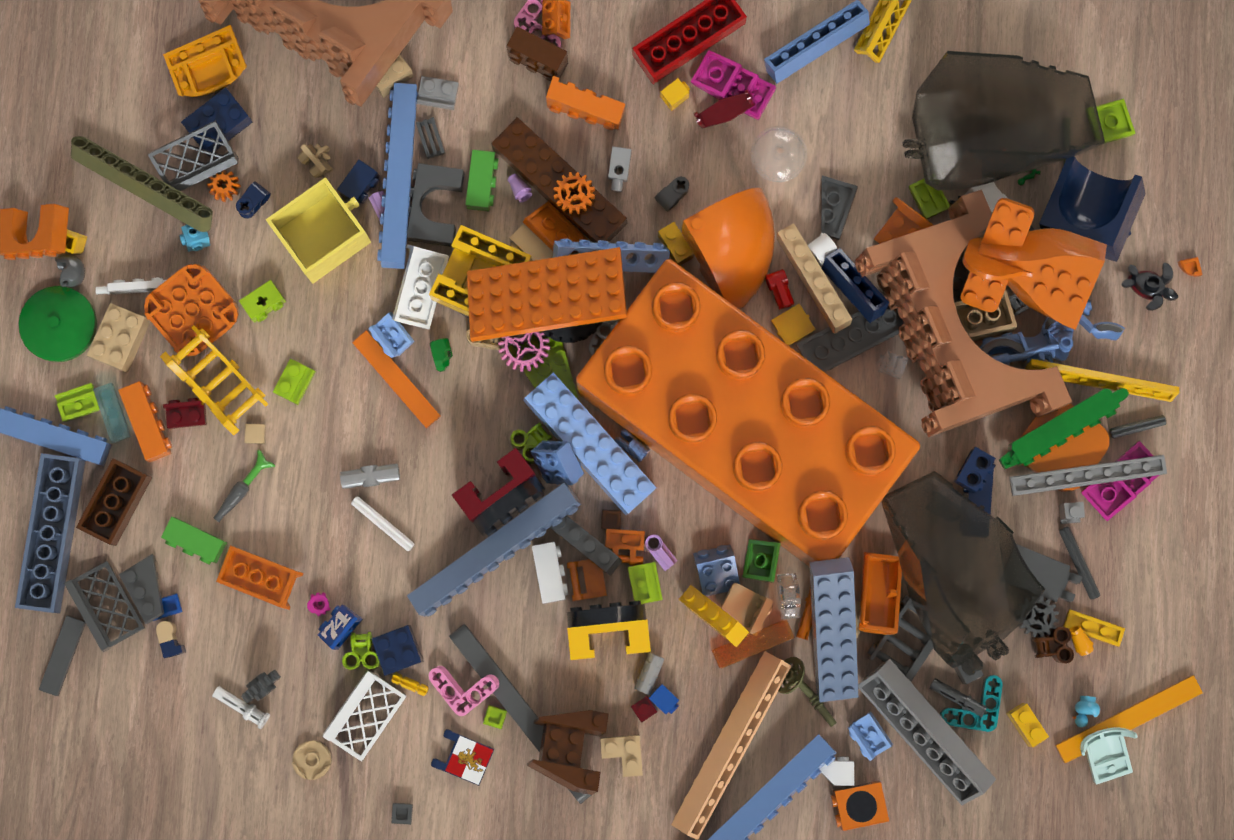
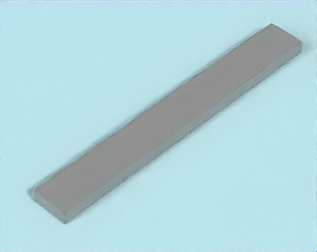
(1088, 475)

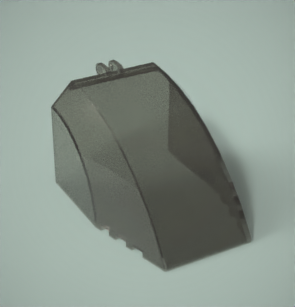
(999, 118)

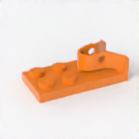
(258, 577)

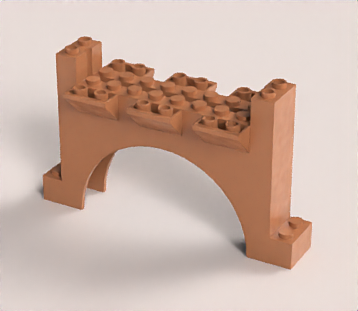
(352, 40)
(960, 377)

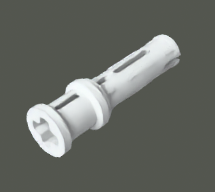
(248, 711)

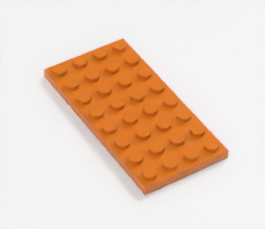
(546, 294)

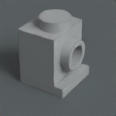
(1071, 512)

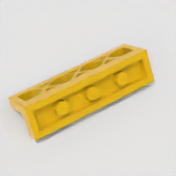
(879, 21)

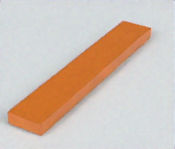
(396, 379)

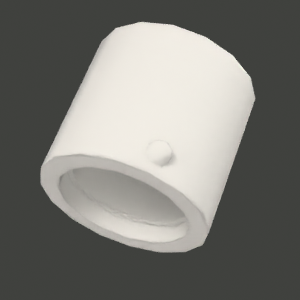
(822, 247)

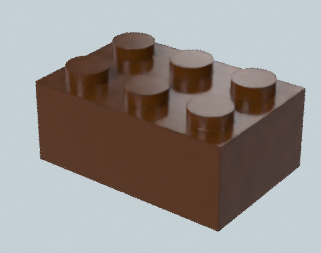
(536, 54)

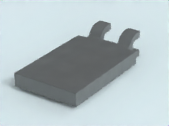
(1051, 574)

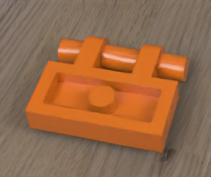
(626, 540)

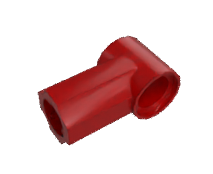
(778, 284)

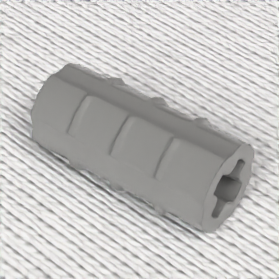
(649, 673)

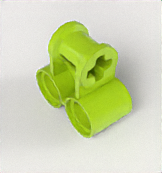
(531, 440)
(361, 651)

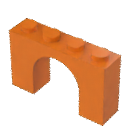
(48, 240)

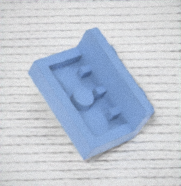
(391, 336)
(869, 736)

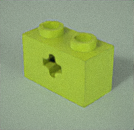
(253, 305)

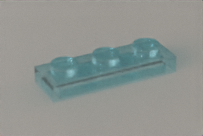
(112, 413)

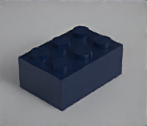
(225, 111)

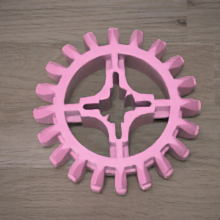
(517, 361)

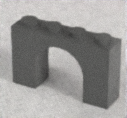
(428, 179)

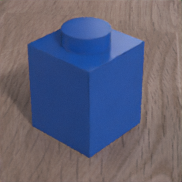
(664, 699)

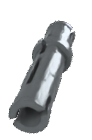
(958, 697)

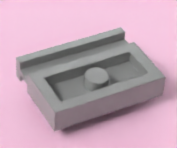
(437, 93)

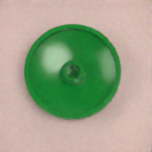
(57, 324)

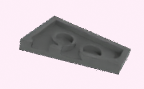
(836, 205)
(143, 587)

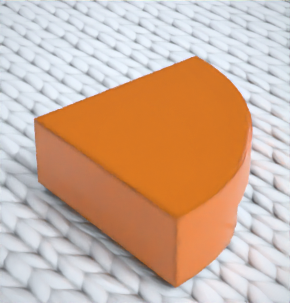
(1191, 267)

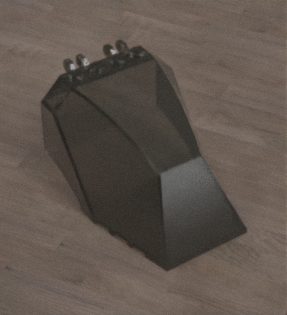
(959, 570)

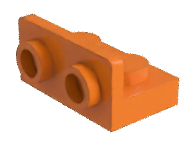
(556, 18)

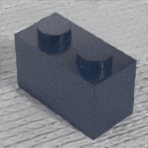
(358, 182)

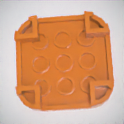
(191, 299)
(1077, 452)

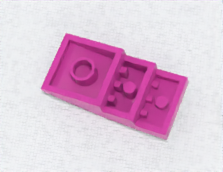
(727, 78)
(1114, 496)

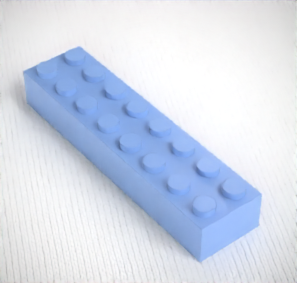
(590, 443)

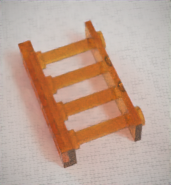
(753, 644)

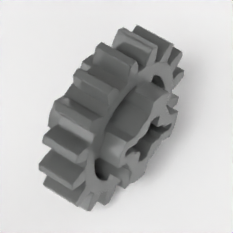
(1042, 622)
(261, 686)

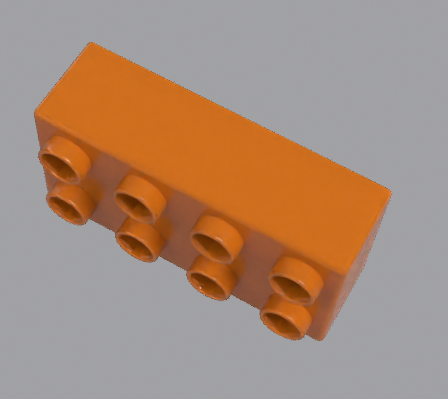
(745, 416)

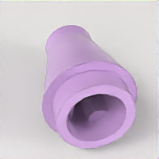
(520, 189)

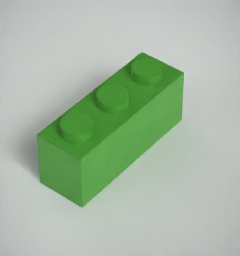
(481, 180)
(193, 540)

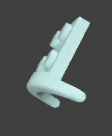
(1107, 753)

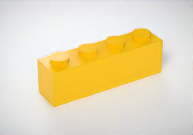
(713, 615)

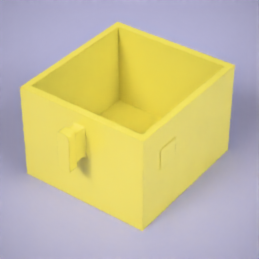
(319, 230)

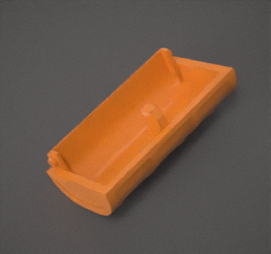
(880, 594)

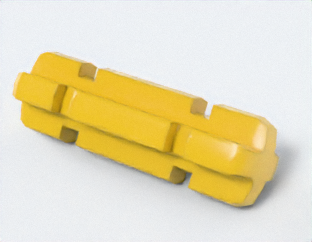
(410, 684)

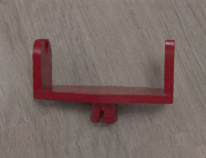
(725, 110)

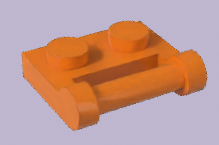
(593, 580)

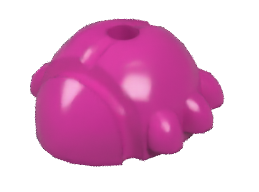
(314, 606)

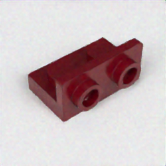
(185, 413)

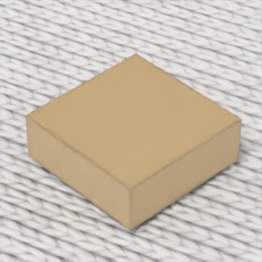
(255, 433)

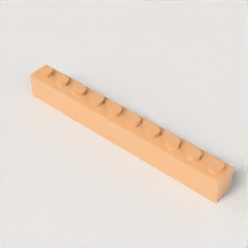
(731, 745)

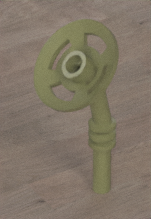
(797, 679)

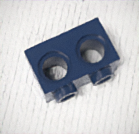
(971, 467)

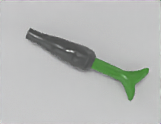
(241, 488)

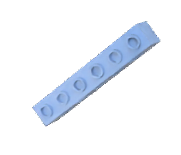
(635, 264)

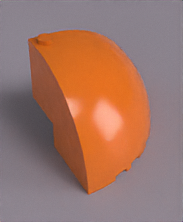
(733, 244)

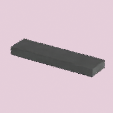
(62, 656)

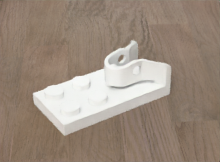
(413, 301)

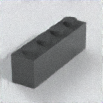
(587, 545)

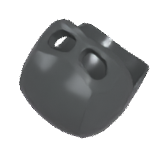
(72, 270)

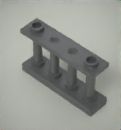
(917, 656)

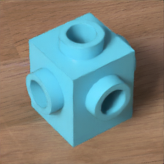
(193, 238)

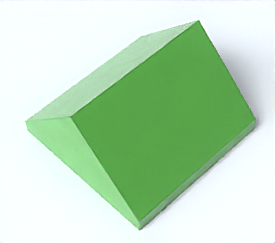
(761, 560)

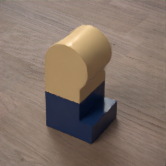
(168, 641)

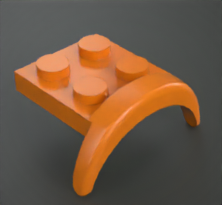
(902, 222)

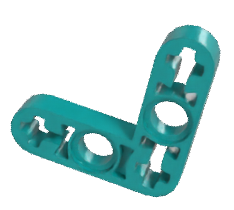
(978, 721)

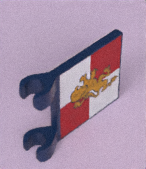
(467, 758)

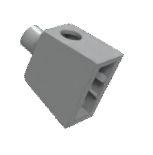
(619, 159)

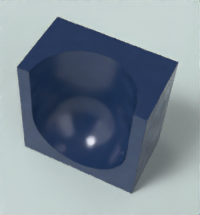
(1094, 206)

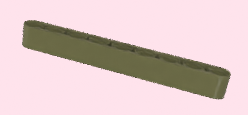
(141, 184)

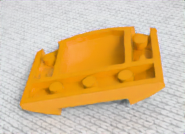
(206, 63)

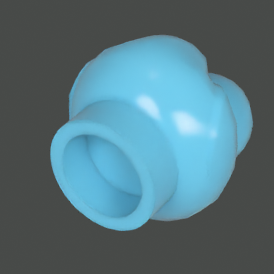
(1086, 706)

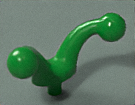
(1021, 181)

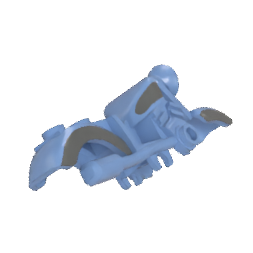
(1052, 341)

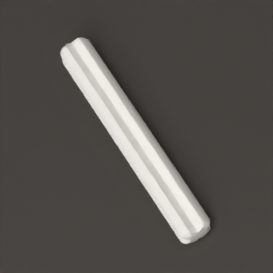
(382, 523)

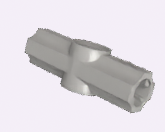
(369, 476)

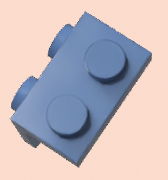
(716, 569)

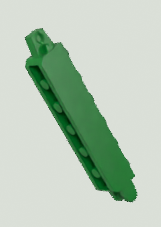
(1063, 426)

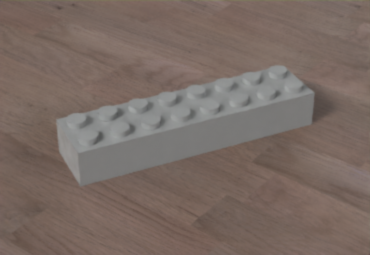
(926, 732)

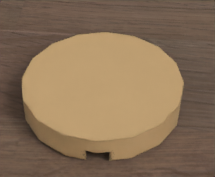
(312, 760)

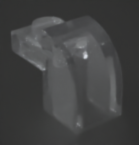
(789, 596)

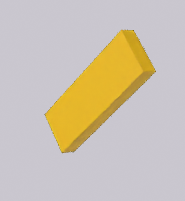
(1095, 627)

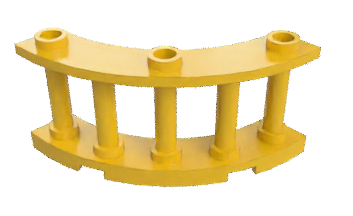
(204, 392)

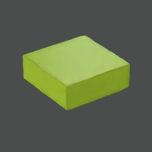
(495, 716)

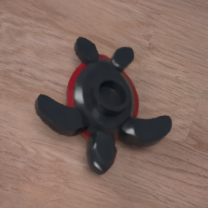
(1151, 285)

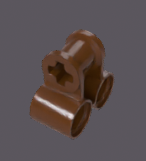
(1052, 646)

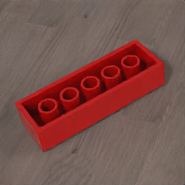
(687, 37)

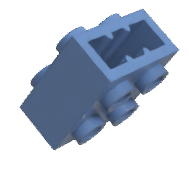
(557, 462)

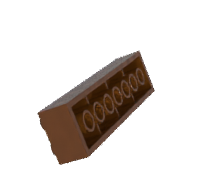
(542, 169)

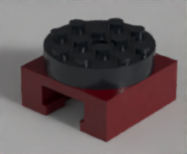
(506, 501)

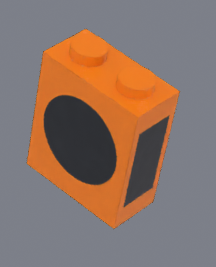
(860, 805)

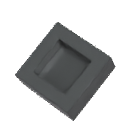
(402, 813)

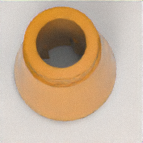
(1081, 641)

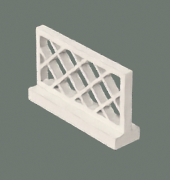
(348, 709)

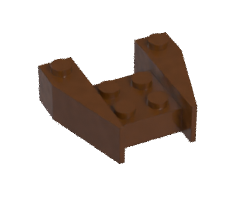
(563, 748)

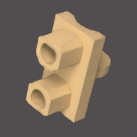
(318, 156)

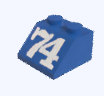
(339, 627)

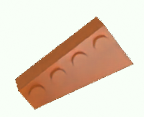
(584, 104)

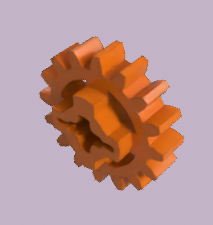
(567, 188)

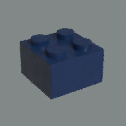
(397, 650)

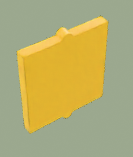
(793, 325)

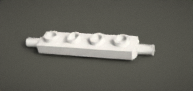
(135, 286)

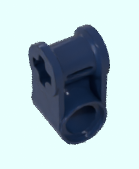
(253, 198)

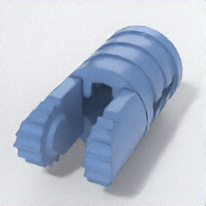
(634, 448)

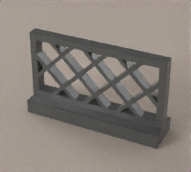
(202, 172)
(88, 613)

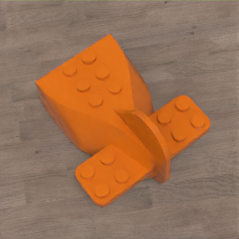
(1043, 267)

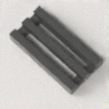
(425, 123)

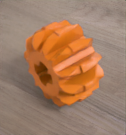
(217, 189)

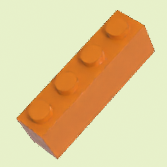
(145, 421)

